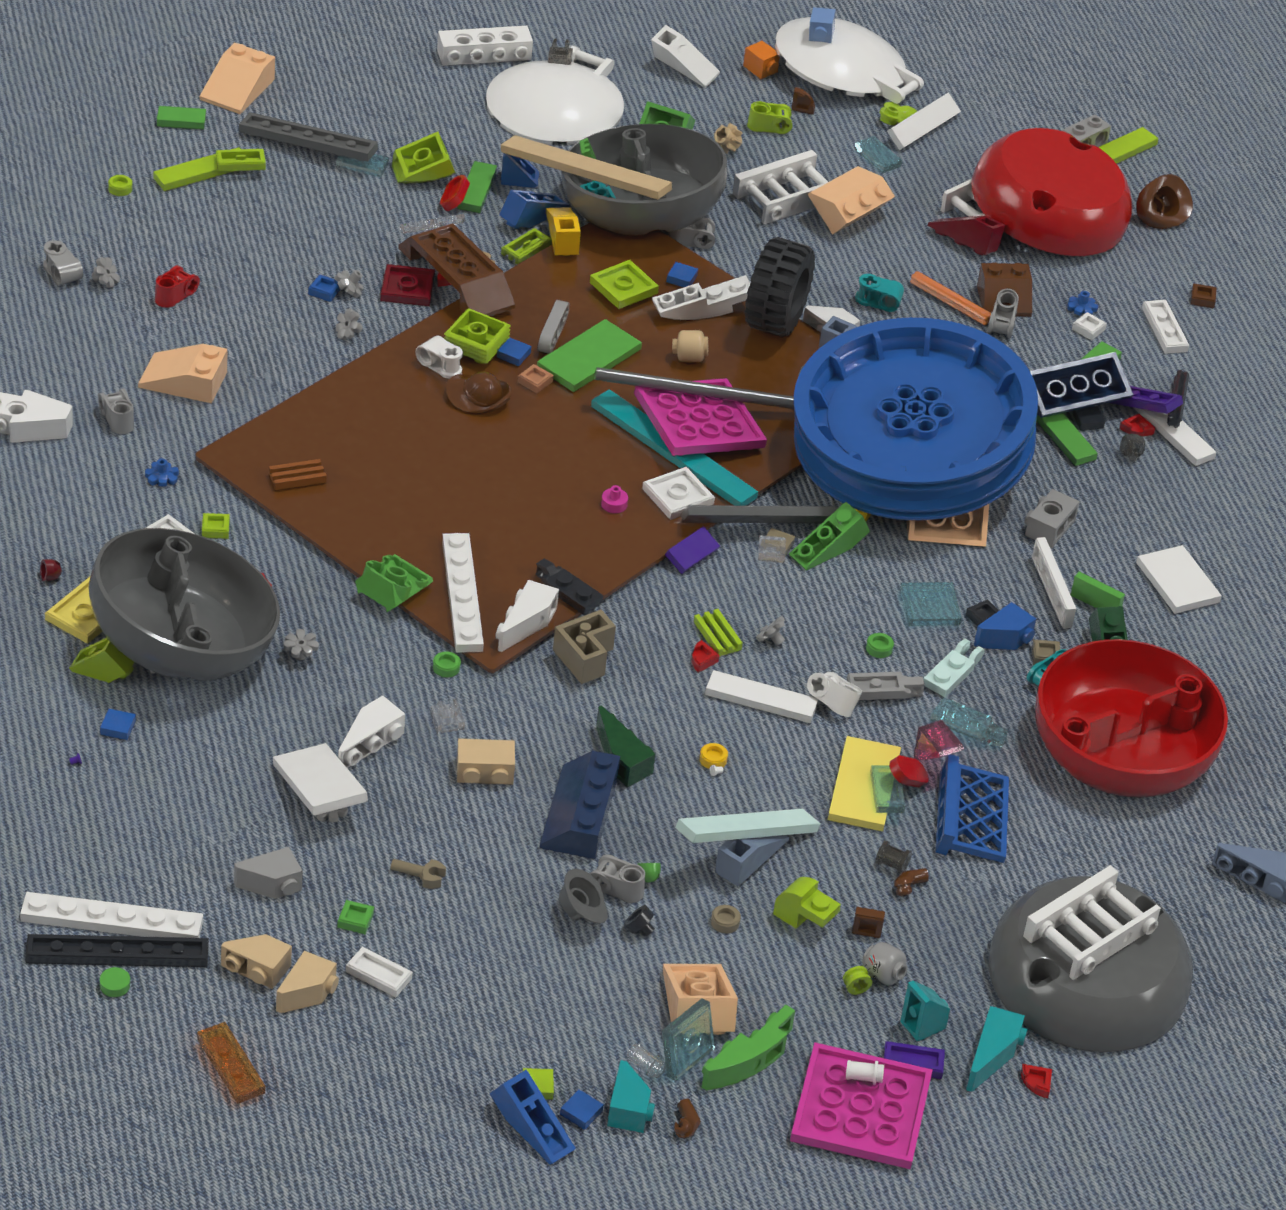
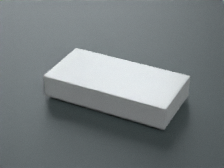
(379, 972)

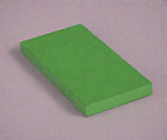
(599, 347)

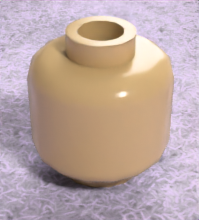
(690, 346)

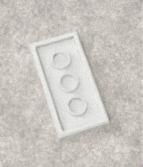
(320, 779)

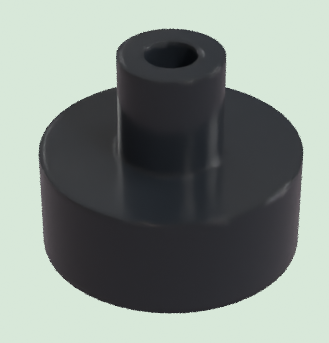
(640, 920)

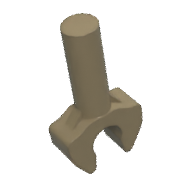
(426, 873)

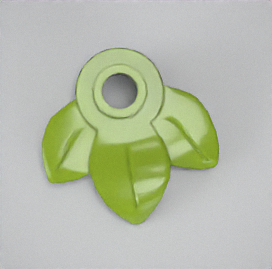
(893, 113)

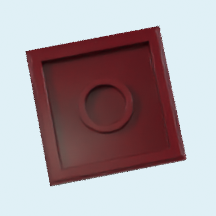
(407, 285)

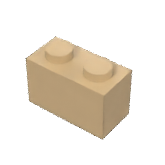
(485, 761)

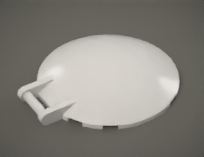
(852, 62)
(556, 100)

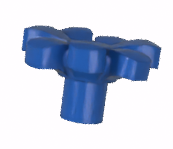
(1082, 304)
(161, 473)

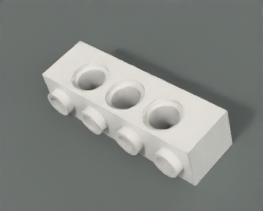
(484, 45)

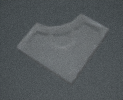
(431, 223)

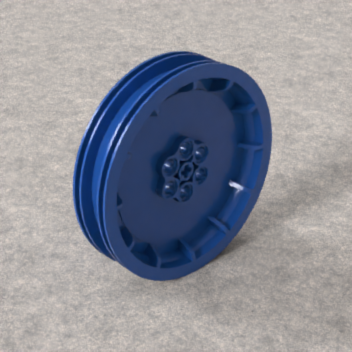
(915, 418)

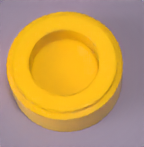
(713, 755)

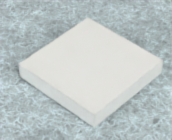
(676, 491)

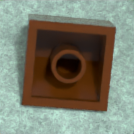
(999, 276)

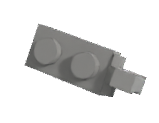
(886, 685)

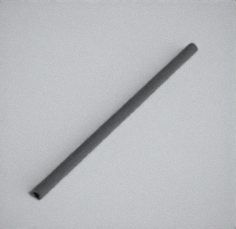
(695, 388)

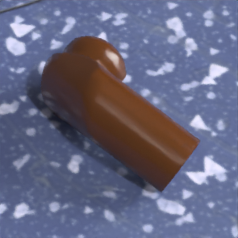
(909, 878)
(690, 1119)

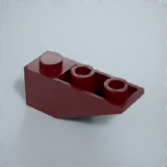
(977, 232)

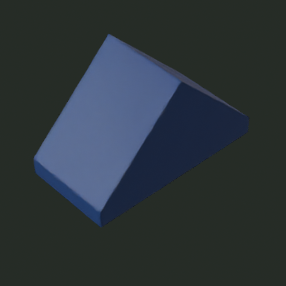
(518, 172)

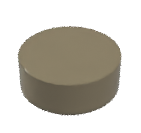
(725, 919)

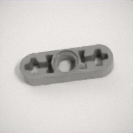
(553, 326)

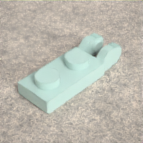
(953, 669)

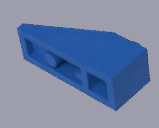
(529, 207)
(532, 1117)

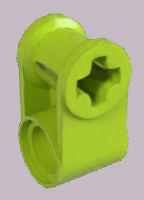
(767, 116)

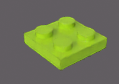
(624, 284)

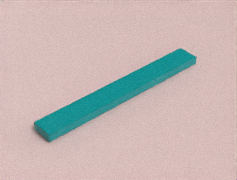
(704, 468)

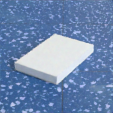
(1178, 579)

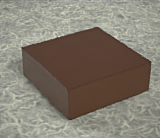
(1203, 295)
(868, 922)

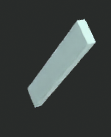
(747, 825)

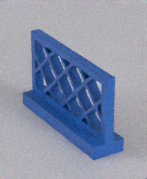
(949, 801)

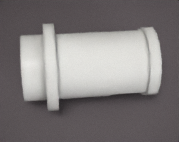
(865, 1071)

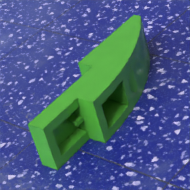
(751, 1055)

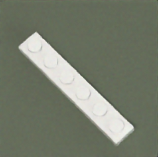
(462, 593)
(109, 916)

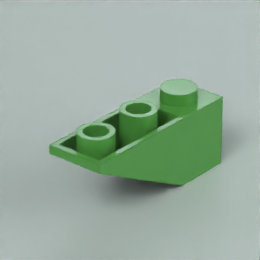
(831, 538)

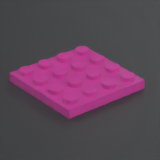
(700, 422)
(861, 1117)

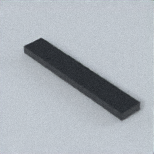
(117, 950)

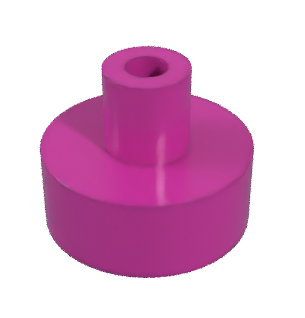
(614, 500)

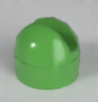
(652, 871)

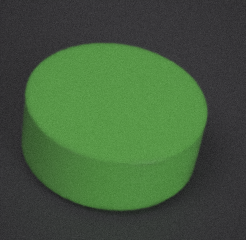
(879, 645)
(446, 664)
(115, 982)

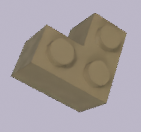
(584, 645)

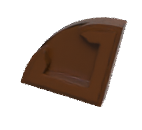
(802, 102)

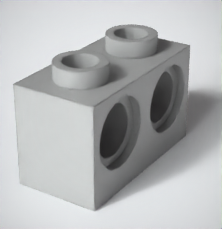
(1090, 131)

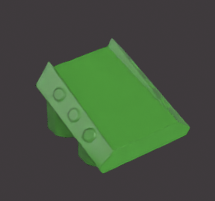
(391, 581)

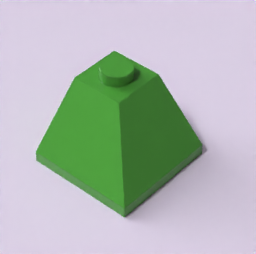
(660, 114)

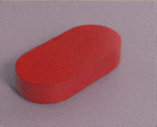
(454, 192)
(908, 771)

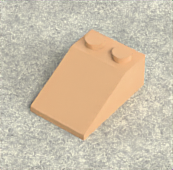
(239, 78)
(187, 372)
(691, 982)

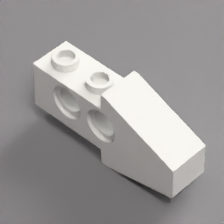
(34, 417)

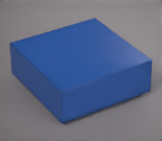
(682, 275)
(324, 288)
(514, 351)
(117, 724)
(581, 1109)

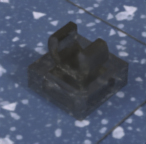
(560, 55)

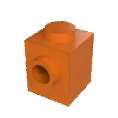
(761, 59)

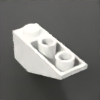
(682, 56)
(531, 613)
(372, 729)

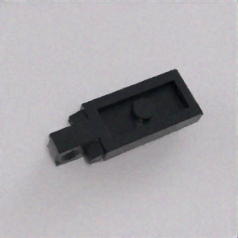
(571, 589)

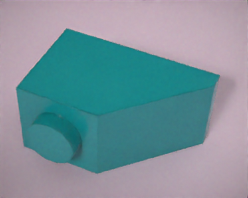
(923, 1011)
(630, 1101)

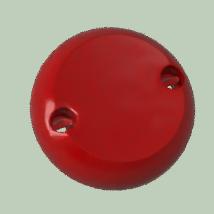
(1053, 192)
(1130, 717)

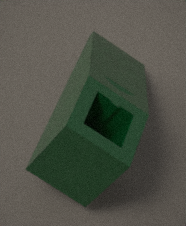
(1108, 624)
(635, 757)

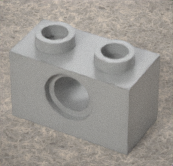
(1051, 517)

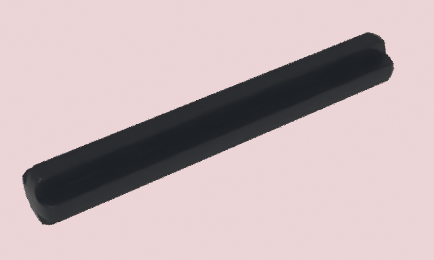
(1180, 388)

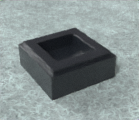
(1089, 418)
(981, 612)

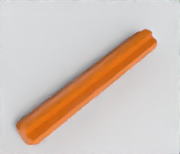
(950, 298)

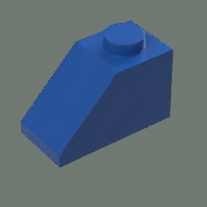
(1006, 629)

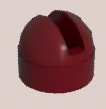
(50, 569)

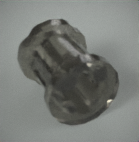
(893, 857)

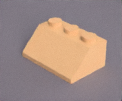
(850, 198)
(960, 529)

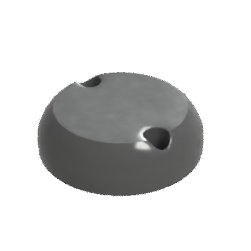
(663, 151)
(182, 604)
(1115, 1006)

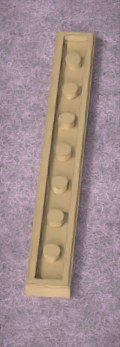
(586, 167)

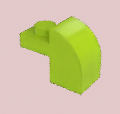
(804, 901)

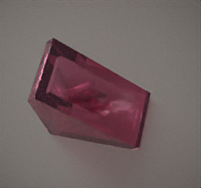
(935, 741)

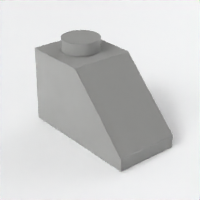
(270, 874)

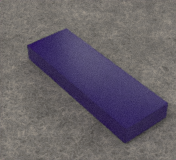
(1151, 400)

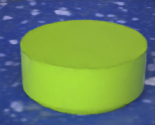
(120, 185)

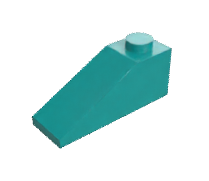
(997, 1044)

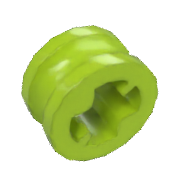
(857, 980)

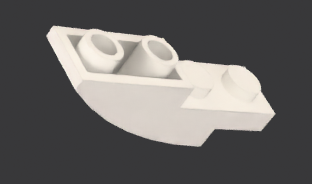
(699, 303)

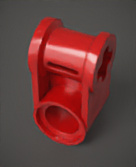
(174, 286)

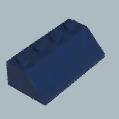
(1080, 384)
(581, 805)

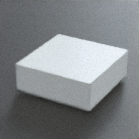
(1089, 326)

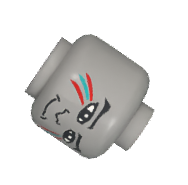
(885, 963)

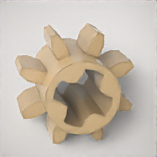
(728, 137)

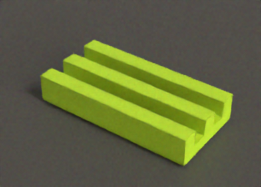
(240, 160)
(528, 247)
(722, 631)

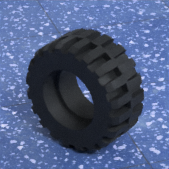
(779, 286)

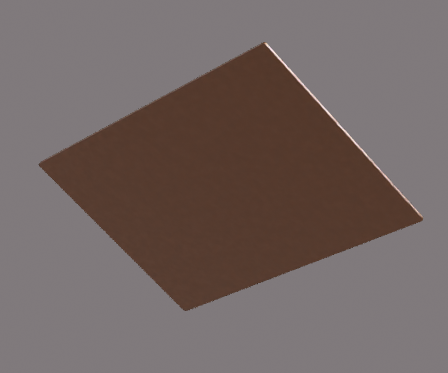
(519, 476)

